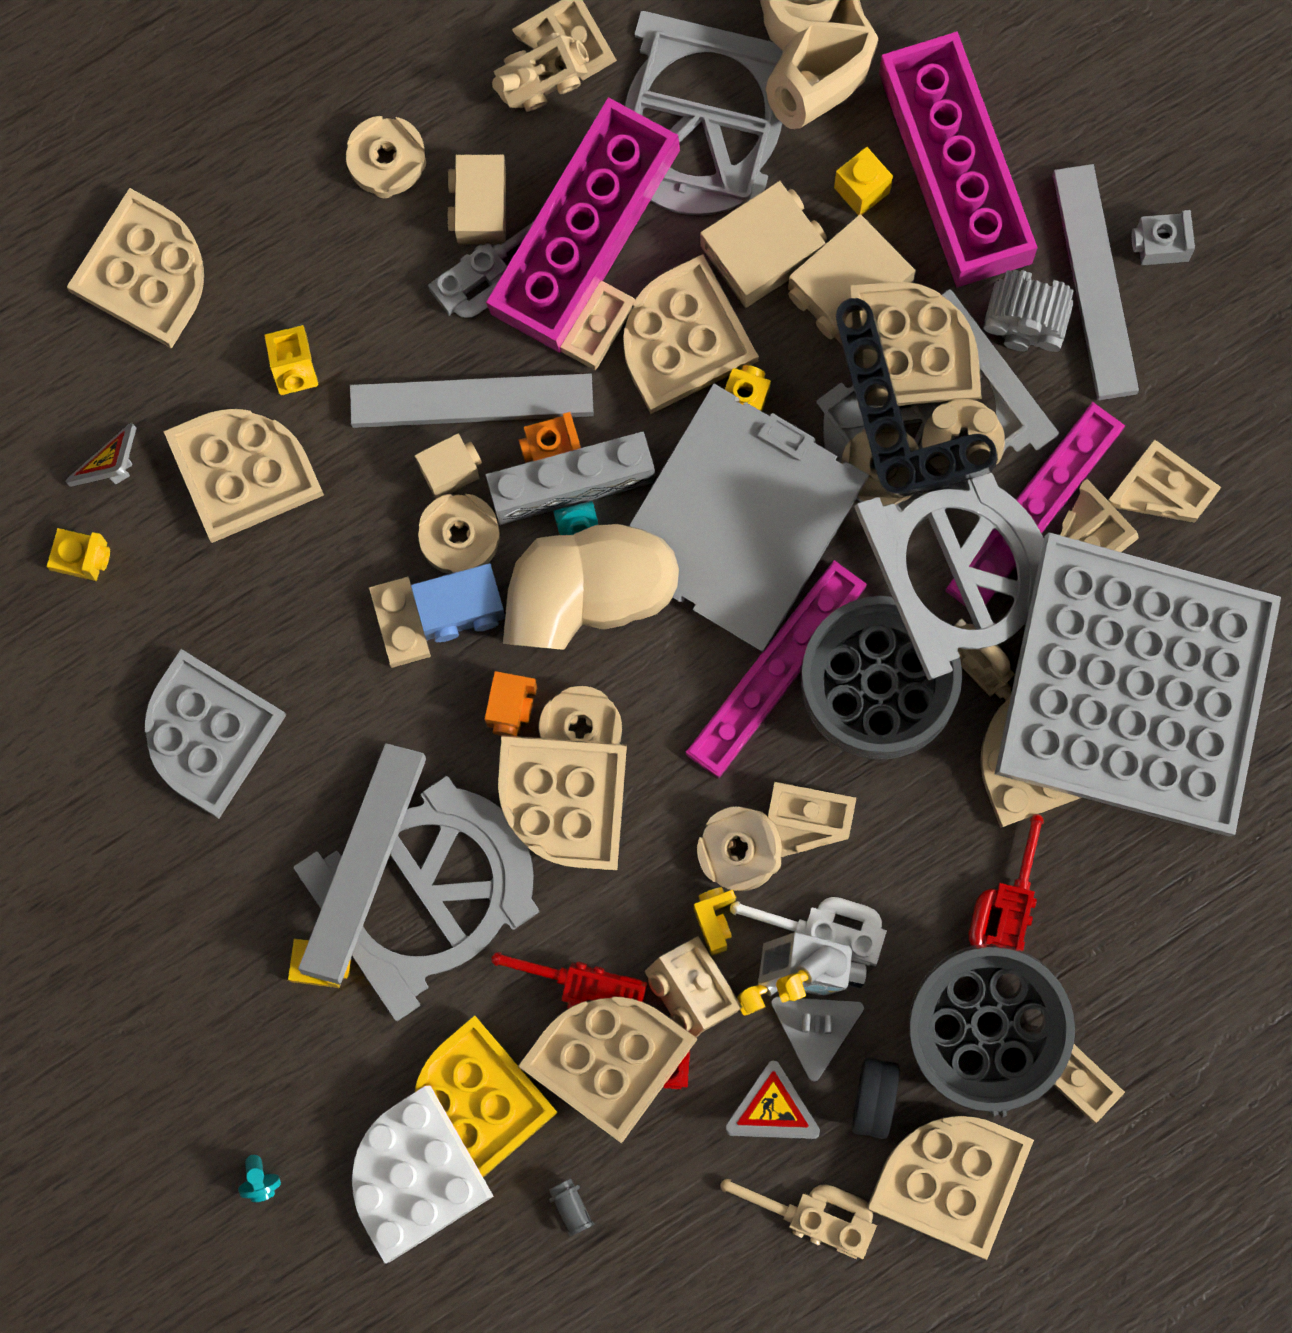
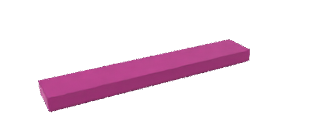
(1050, 489)
(771, 672)

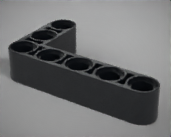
(890, 417)

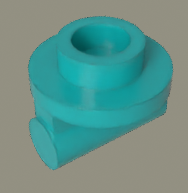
(575, 518)
(259, 1186)

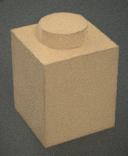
(449, 465)

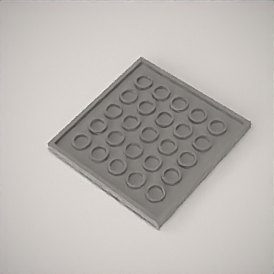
(1138, 685)

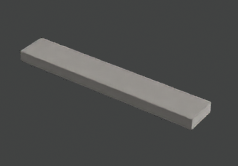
(1095, 282)
(471, 400)
(362, 864)

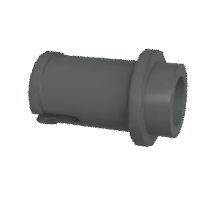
(570, 1207)

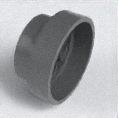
(844, 636)
(992, 1084)

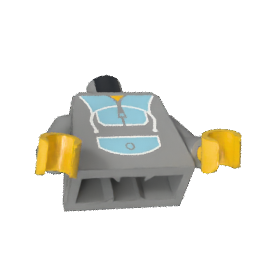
(802, 966)

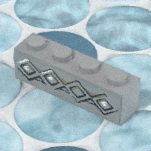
(571, 478)

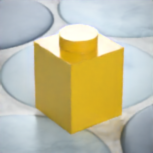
(863, 181)

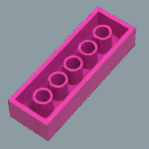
(957, 159)
(584, 224)

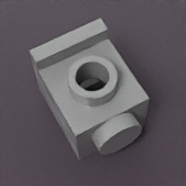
(1162, 251)

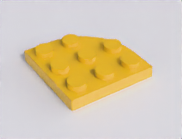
(484, 1095)

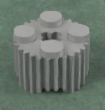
(1029, 312)

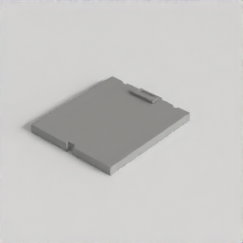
(747, 513)

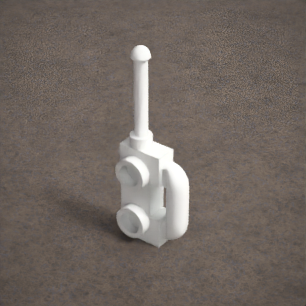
(864, 944)

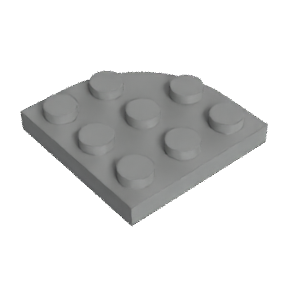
(206, 732)

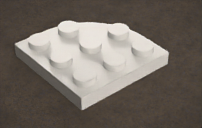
(413, 1175)

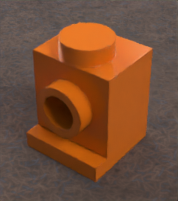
(561, 428)
(509, 703)

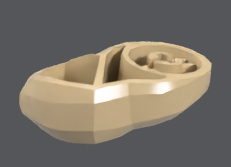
(823, 55)
(587, 579)

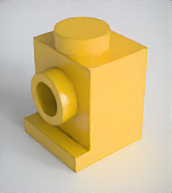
(752, 380)

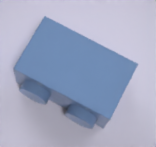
(458, 603)

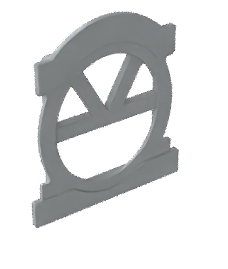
(732, 185)
(1015, 408)
(889, 535)
(455, 810)

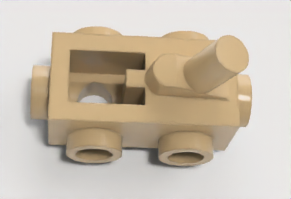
(534, 74)

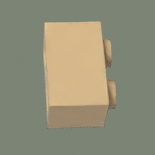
(479, 199)

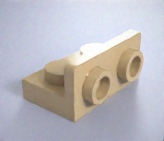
(692, 987)

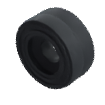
(875, 1098)

